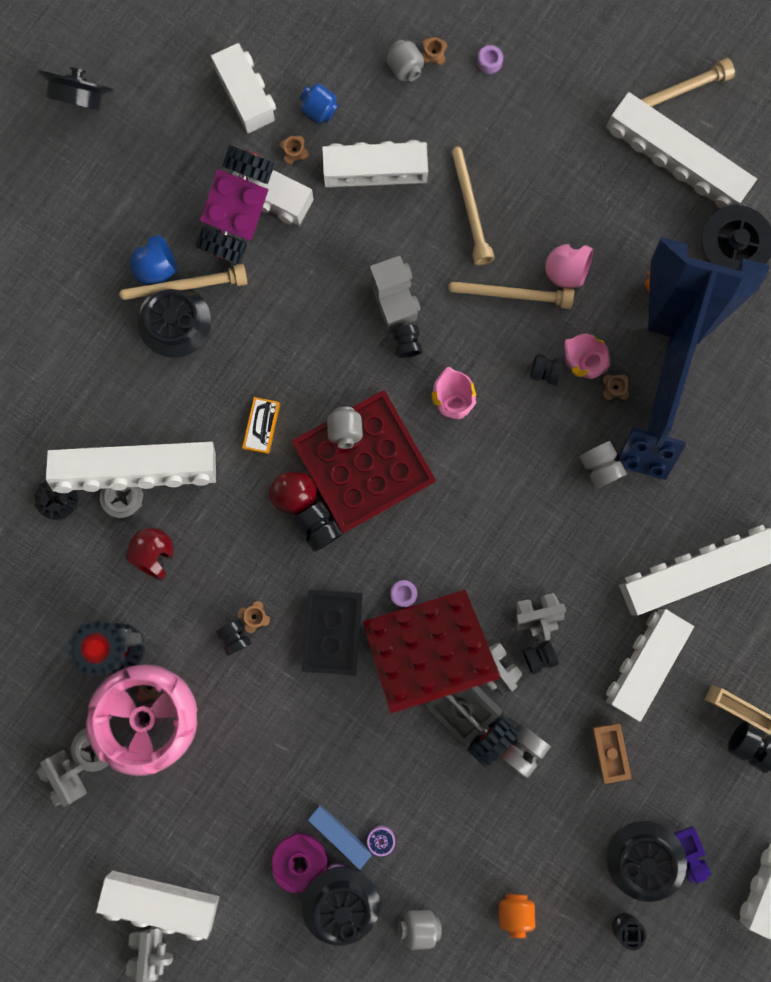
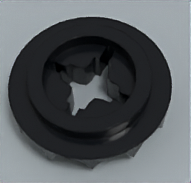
(55, 511)

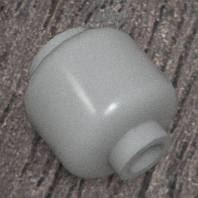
(405, 60)
(344, 427)
(419, 929)

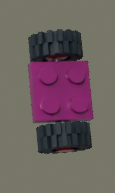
(234, 204)

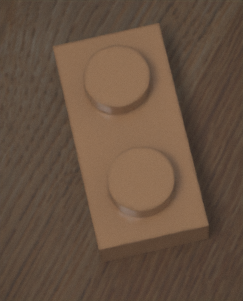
(611, 753)

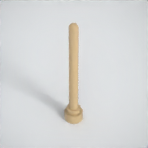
(721, 72)
(482, 252)
(235, 275)
(561, 298)

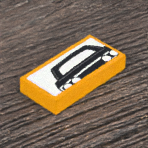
(261, 425)

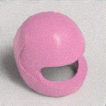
(568, 266)

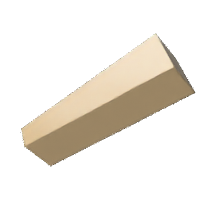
(739, 708)

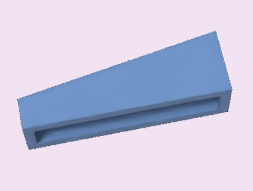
(340, 836)

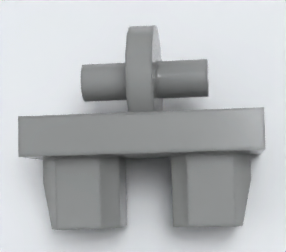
(541, 620)
(508, 676)
(63, 778)
(150, 956)

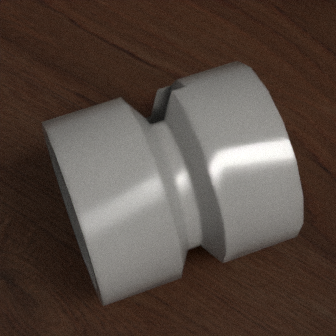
(603, 465)
(534, 747)

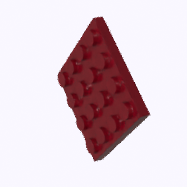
(371, 474)
(430, 651)

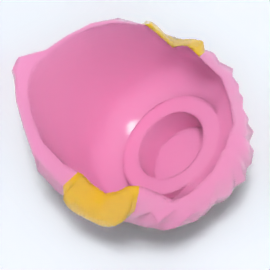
(587, 356)
(454, 394)

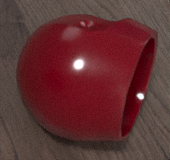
(292, 492)
(145, 549)

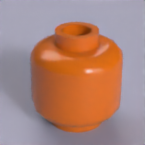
(516, 915)

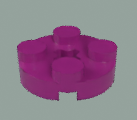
(283, 863)

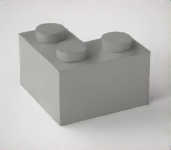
(391, 289)

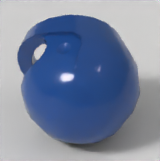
(153, 262)

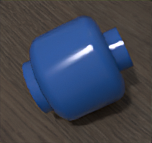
(318, 103)

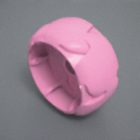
(112, 700)

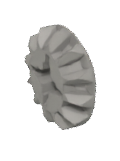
(119, 509)
(83, 756)

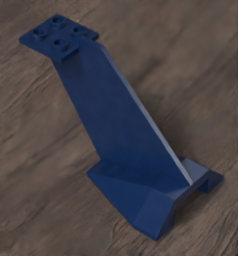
(687, 304)

